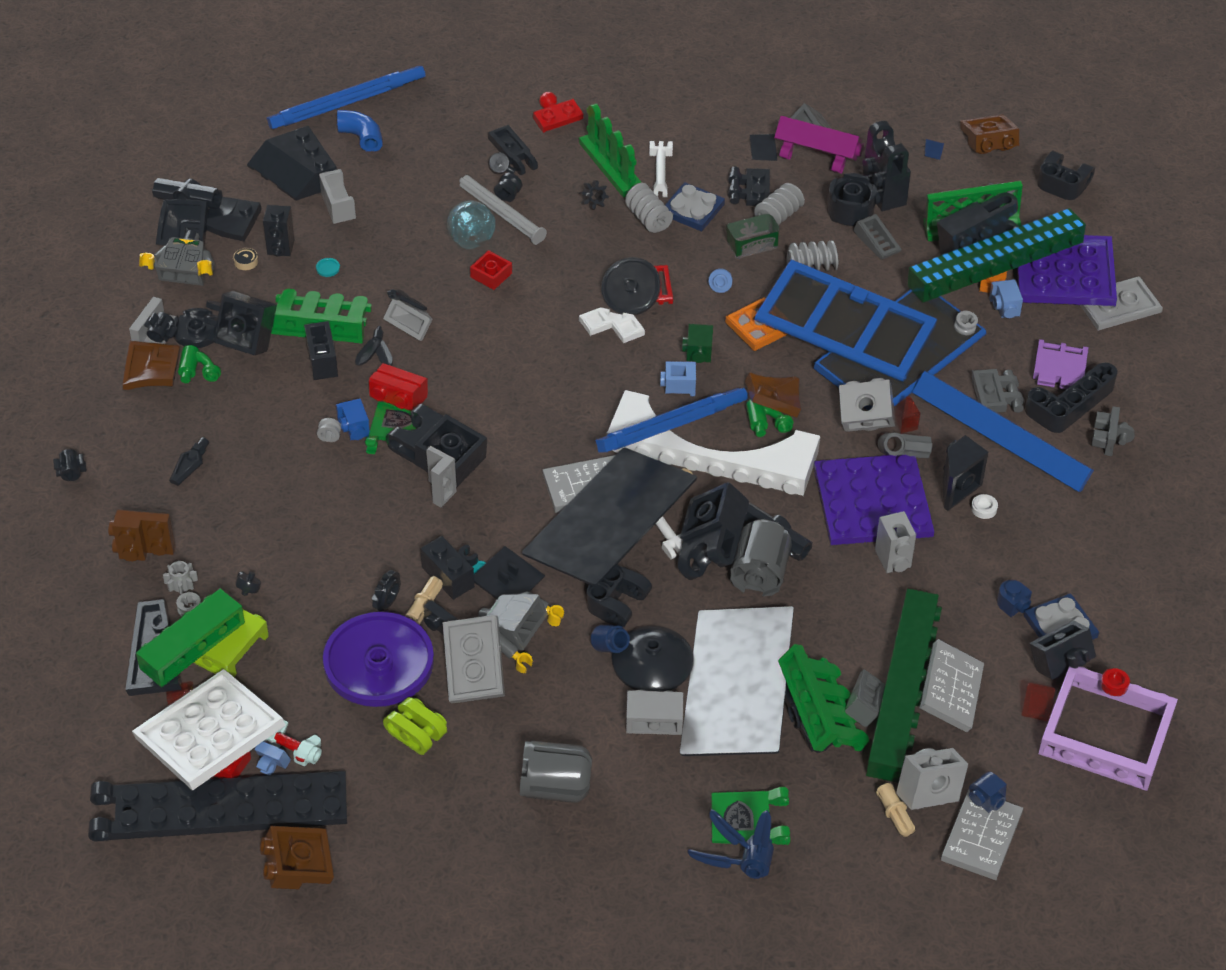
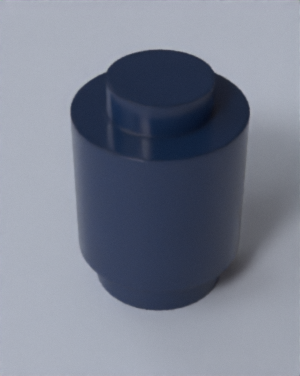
(610, 639)

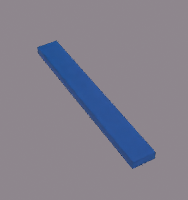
(1003, 431)

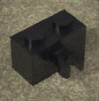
(450, 566)
(1063, 648)

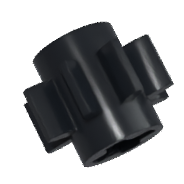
(600, 195)
(160, 327)
(69, 465)

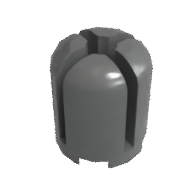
(761, 557)
(555, 771)

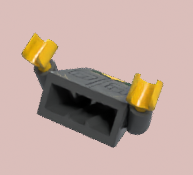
(181, 260)
(518, 621)

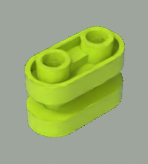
(415, 725)

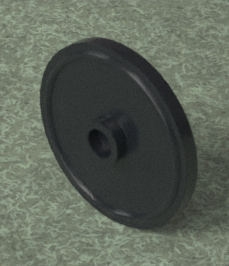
(631, 286)

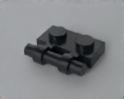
(756, 182)

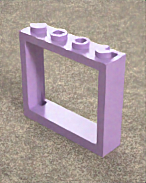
(1096, 759)

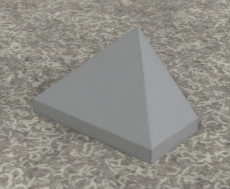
(408, 318)

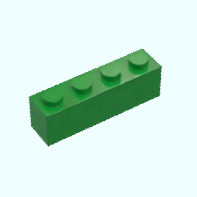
(190, 637)

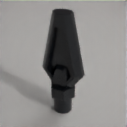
(189, 462)

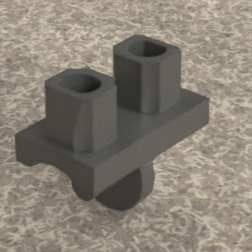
(1109, 421)

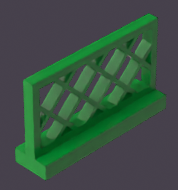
(973, 195)

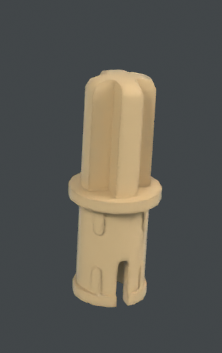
(428, 594)
(895, 809)

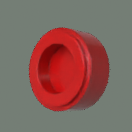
(1115, 682)

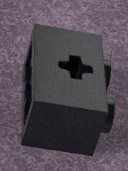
(321, 350)

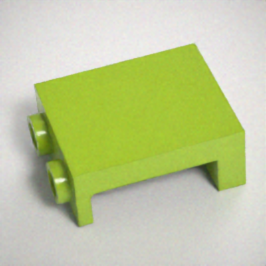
(233, 647)

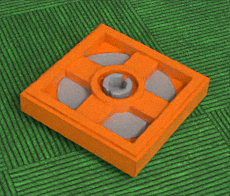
(751, 331)

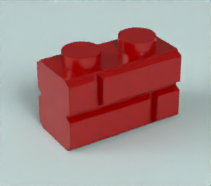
(398, 387)

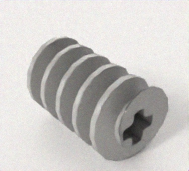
(781, 203)
(648, 208)
(814, 254)

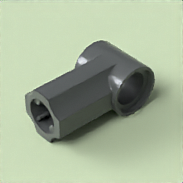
(906, 445)

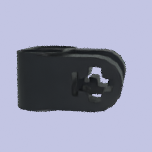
(1062, 180)
(603, 598)

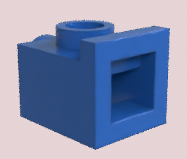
(353, 419)

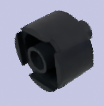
(851, 199)

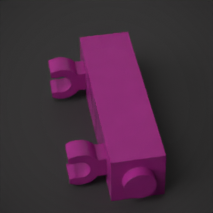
(818, 138)

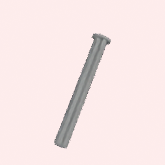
(503, 209)

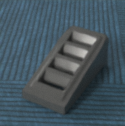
(873, 222)
(865, 703)

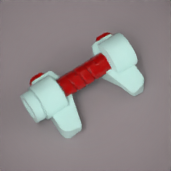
(304, 752)

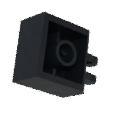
(242, 322)

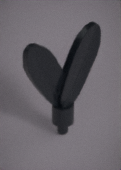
(401, 295)
(373, 346)

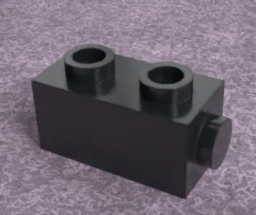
(278, 230)

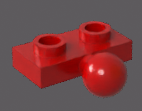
(555, 114)

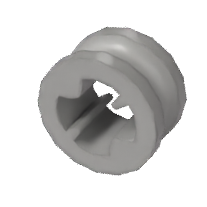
(968, 328)
(323, 430)
(185, 598)

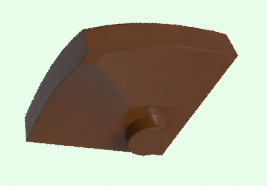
(150, 365)
(775, 393)

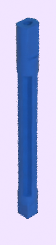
(345, 97)
(670, 420)

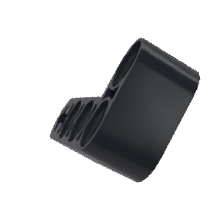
(1062, 411)

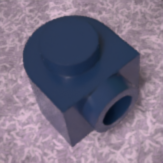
(1013, 597)
(988, 792)

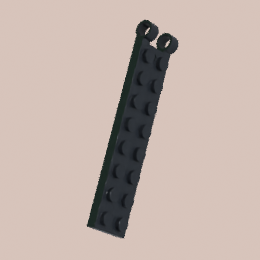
(219, 805)

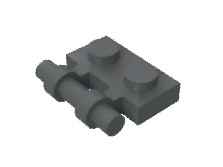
(990, 392)

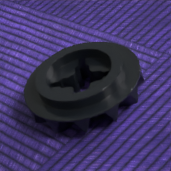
(386, 590)

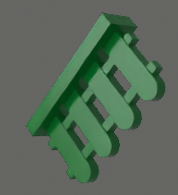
(608, 151)
(343, 328)
(811, 698)

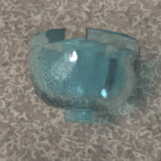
(468, 220)

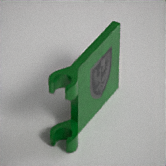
(385, 420)
(744, 809)

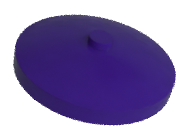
(378, 659)

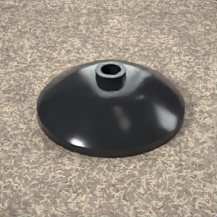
(655, 668)

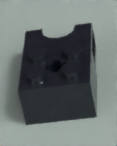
(886, 167)
(977, 222)
(442, 433)
(712, 529)

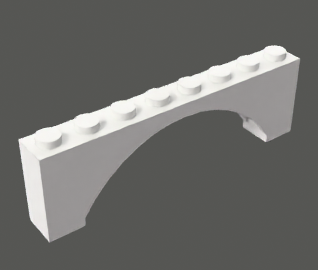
(778, 466)

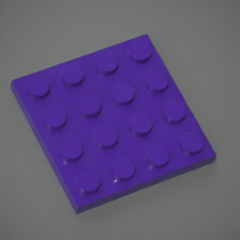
(1072, 276)
(866, 488)

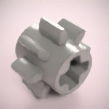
(180, 577)

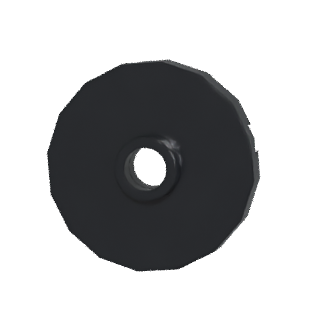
(192, 329)

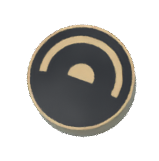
(245, 259)

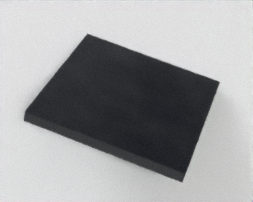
(507, 575)

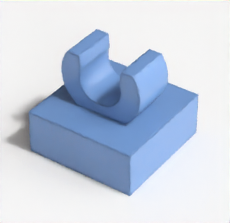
(270, 758)

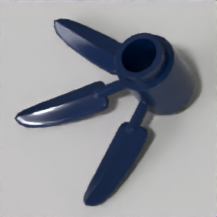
(757, 850)

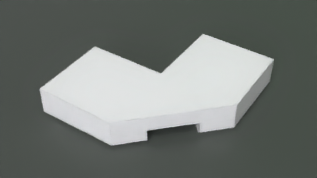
(601, 319)

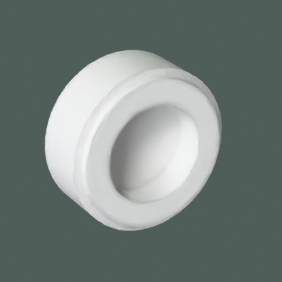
(984, 506)

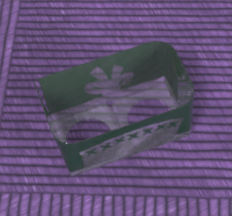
(749, 228)

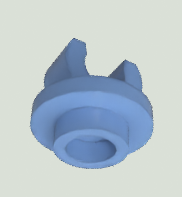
(720, 280)

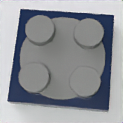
(694, 206)
(1056, 614)

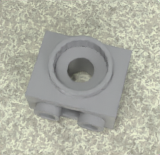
(857, 395)
(932, 778)

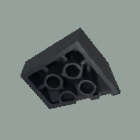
(293, 162)

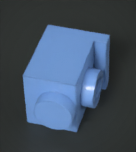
(1006, 298)
(679, 378)

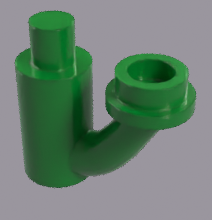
(188, 365)
(758, 419)

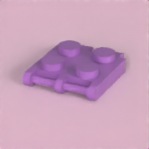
(1059, 366)

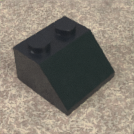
(962, 470)

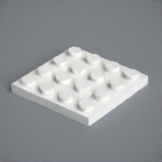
(208, 729)

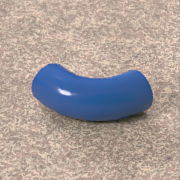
(362, 126)

